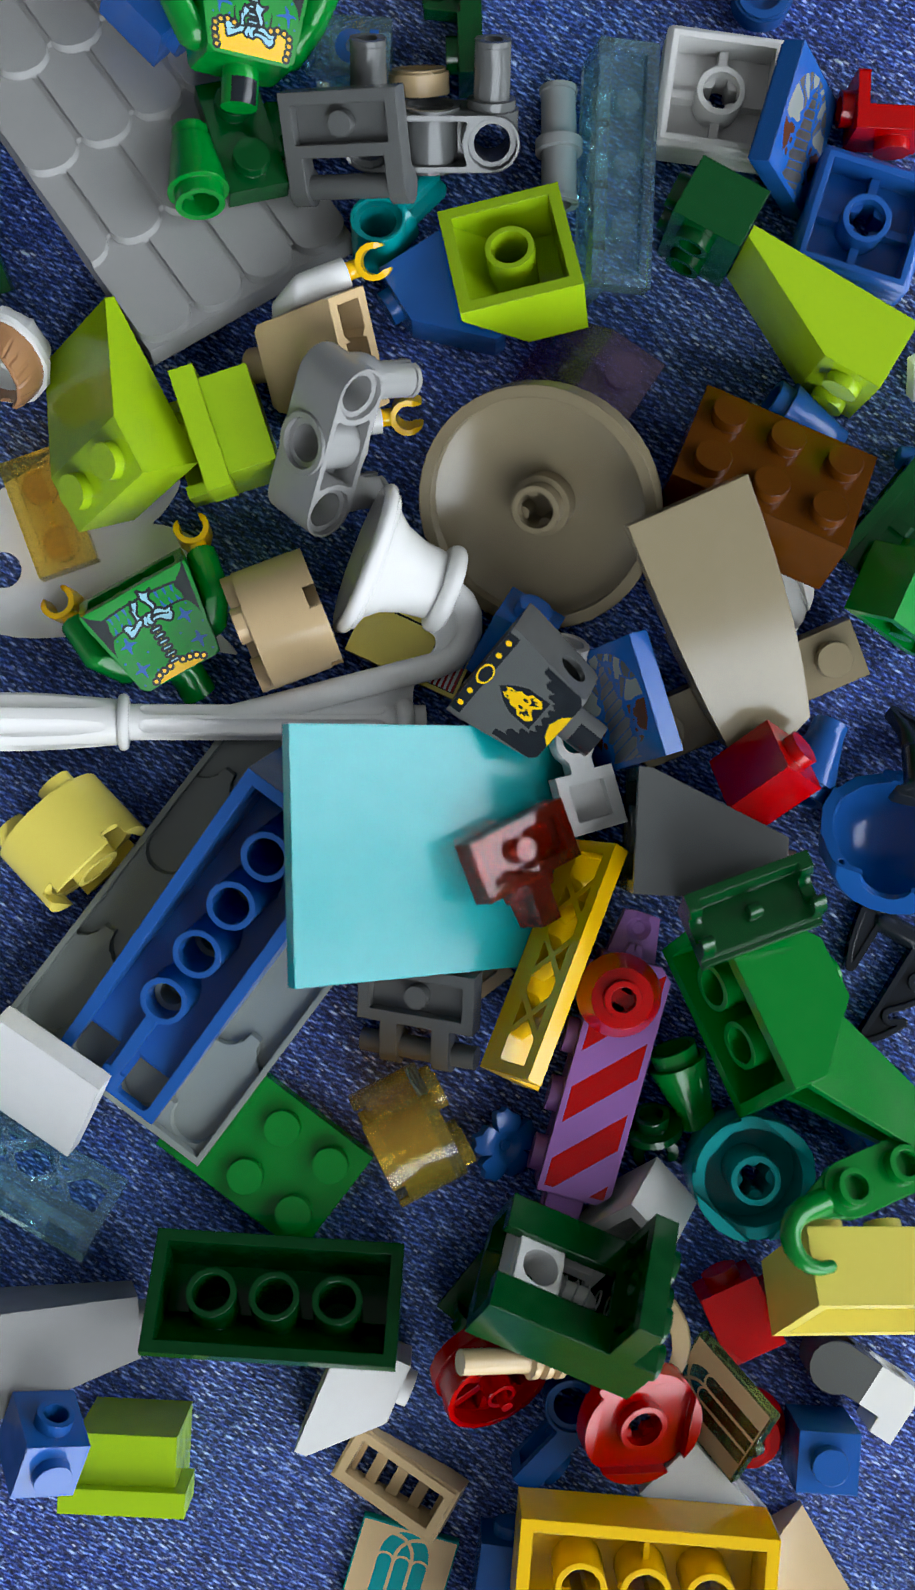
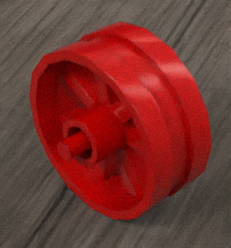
(479, 1398)

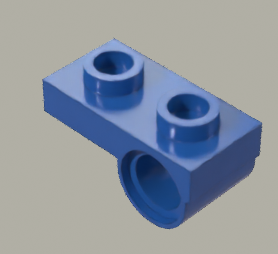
(548, 1448)

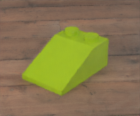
(818, 323)
(110, 424)

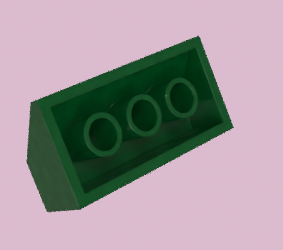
(274, 1300)

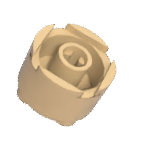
(281, 620)

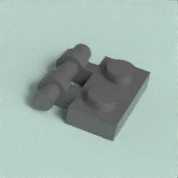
(435, 1002)

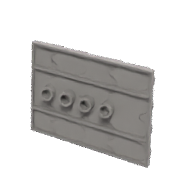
(95, 145)

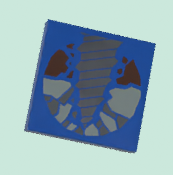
(792, 126)
(630, 703)

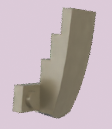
(732, 620)

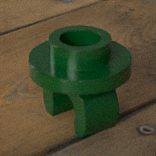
(654, 1129)

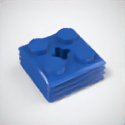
(865, 188)

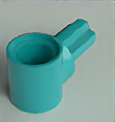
(392, 222)

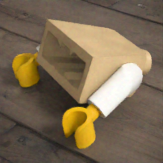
(316, 309)

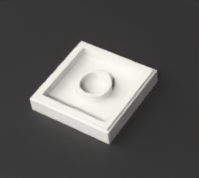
(46, 1082)

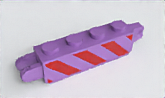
(596, 1091)

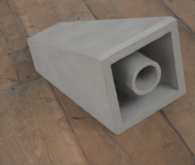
(65, 1334)

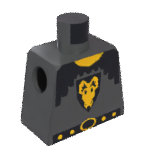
(531, 690)

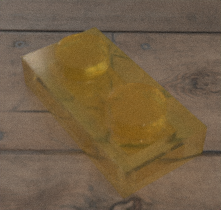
(43, 519)

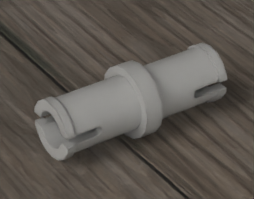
(559, 143)

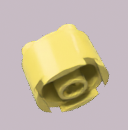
(68, 838)

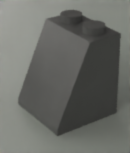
(686, 838)

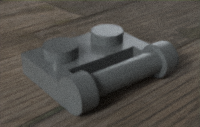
(347, 124)

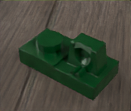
(459, 48)

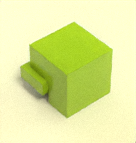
(226, 431)
(135, 1460)

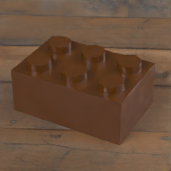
(801, 478)

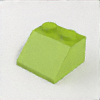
(516, 264)

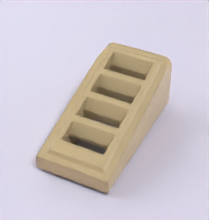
(410, 1461)

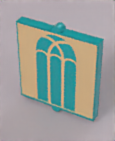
(397, 1559)

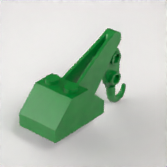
(782, 1035)

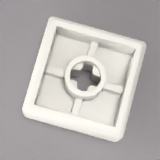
(704, 63)

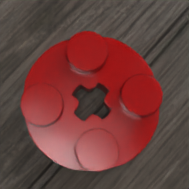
(640, 1454)

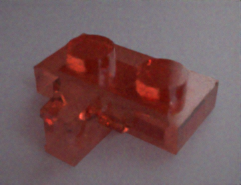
(518, 861)

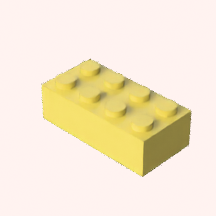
(864, 1296)

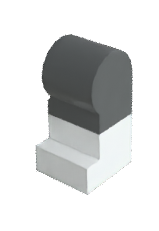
(849, 1368)

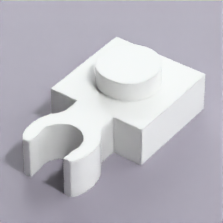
(586, 791)

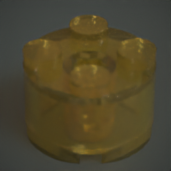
(409, 1133)

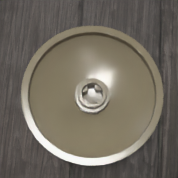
(540, 496)

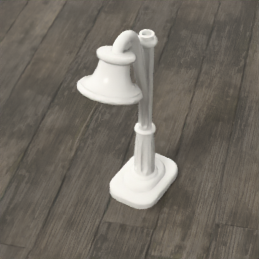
(387, 573)

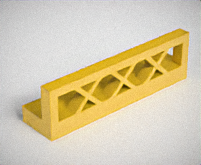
(553, 966)

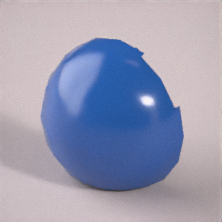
(870, 843)

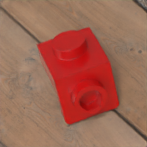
(874, 127)

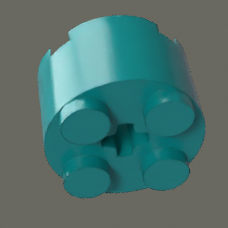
(733, 1202)

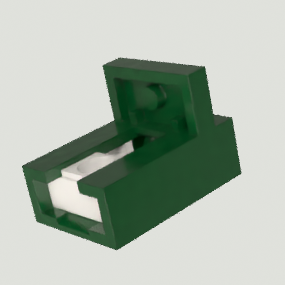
(595, 1298)

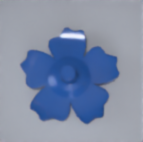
(503, 1144)

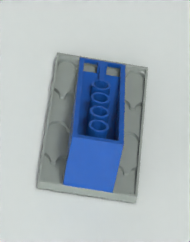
(185, 956)

